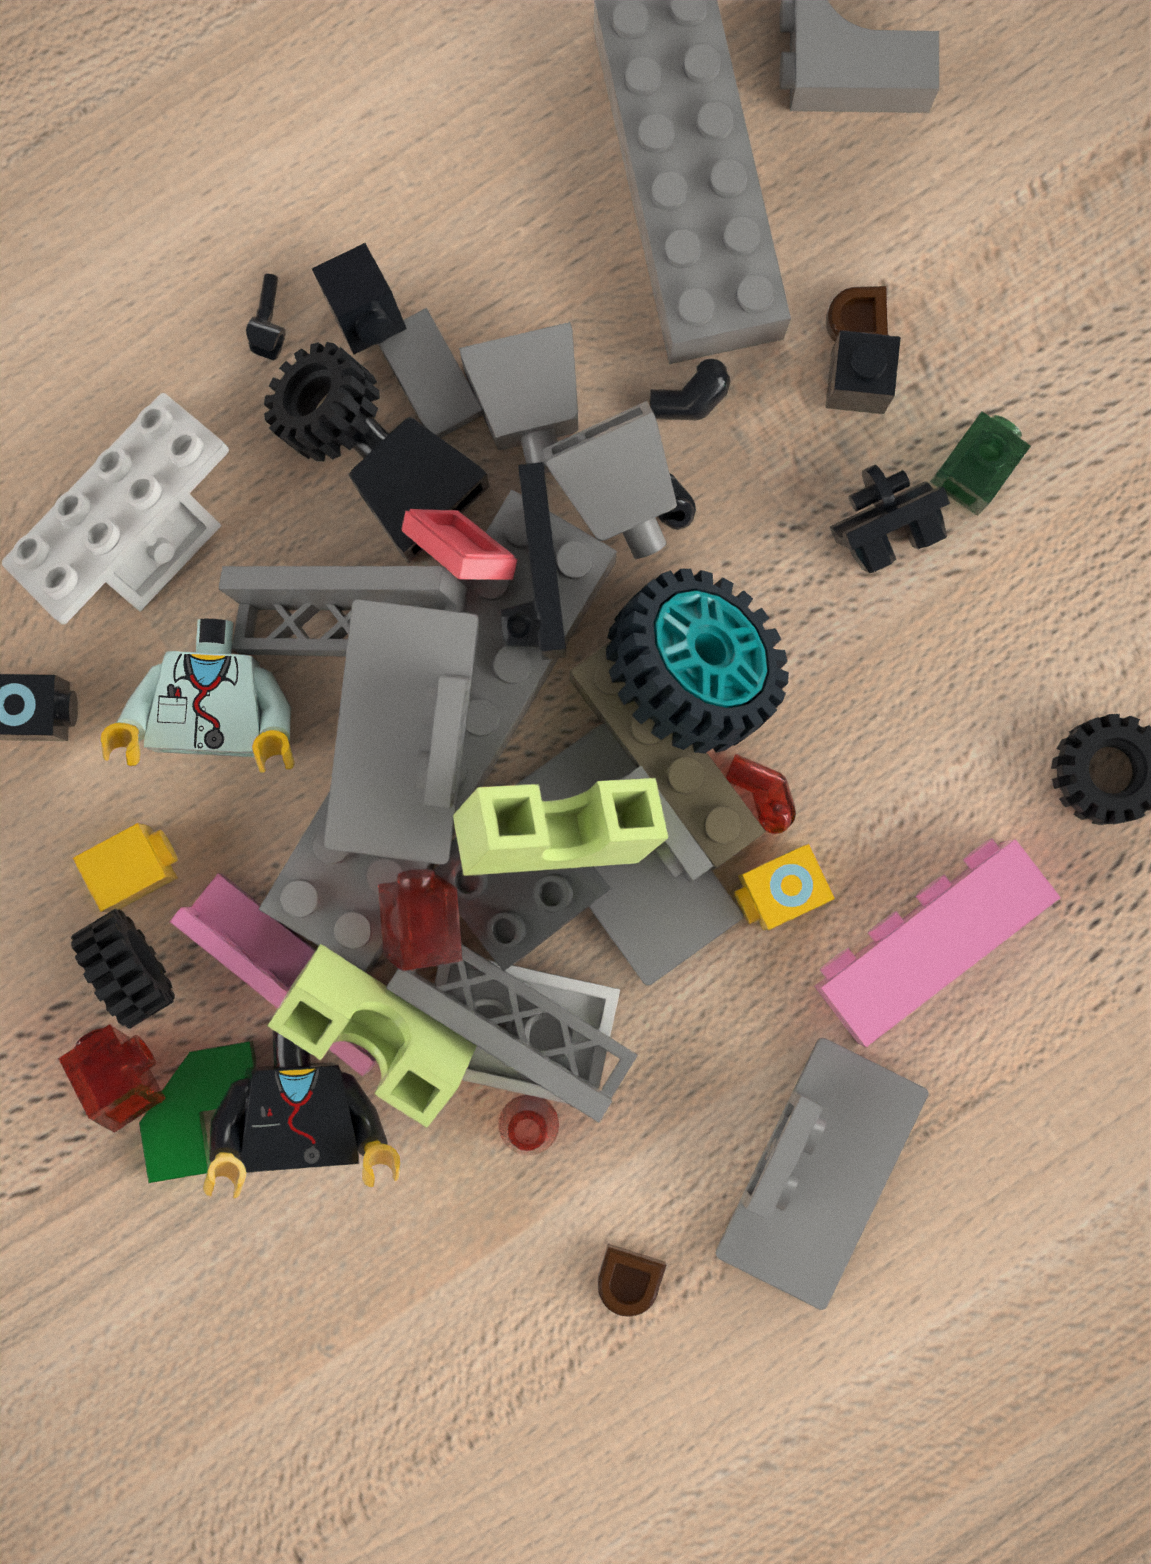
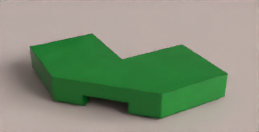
(175, 1128)

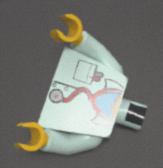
(205, 705)

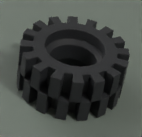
(340, 415)
(1074, 774)
(122, 968)

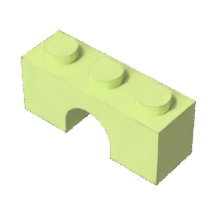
(518, 832)
(416, 1053)

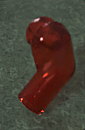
(769, 791)

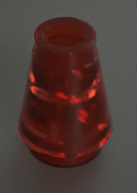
(534, 1109)

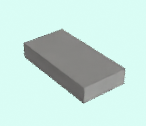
(431, 376)

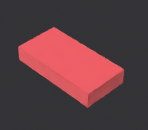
(459, 544)

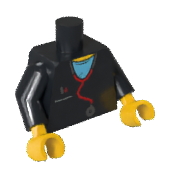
(295, 1120)

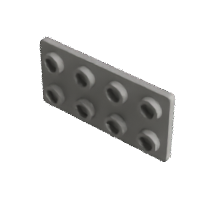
(400, 731)
(669, 899)
(821, 1173)

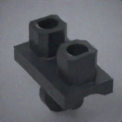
(914, 509)

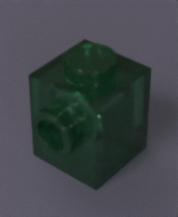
(981, 462)

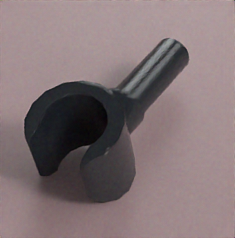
(265, 337)

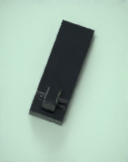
(537, 622)

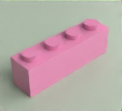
(936, 940)

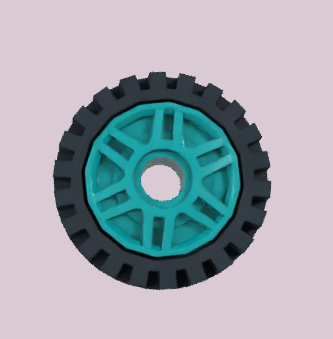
(697, 661)

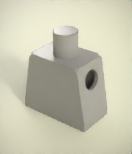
(526, 388)
(617, 478)

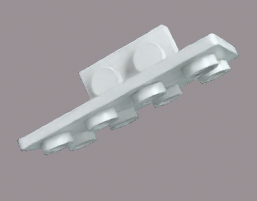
(124, 517)

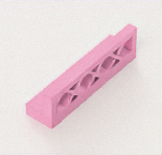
(255, 949)

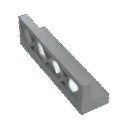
(327, 588)
(508, 1047)

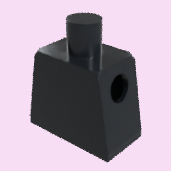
(412, 472)

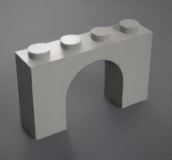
(853, 67)

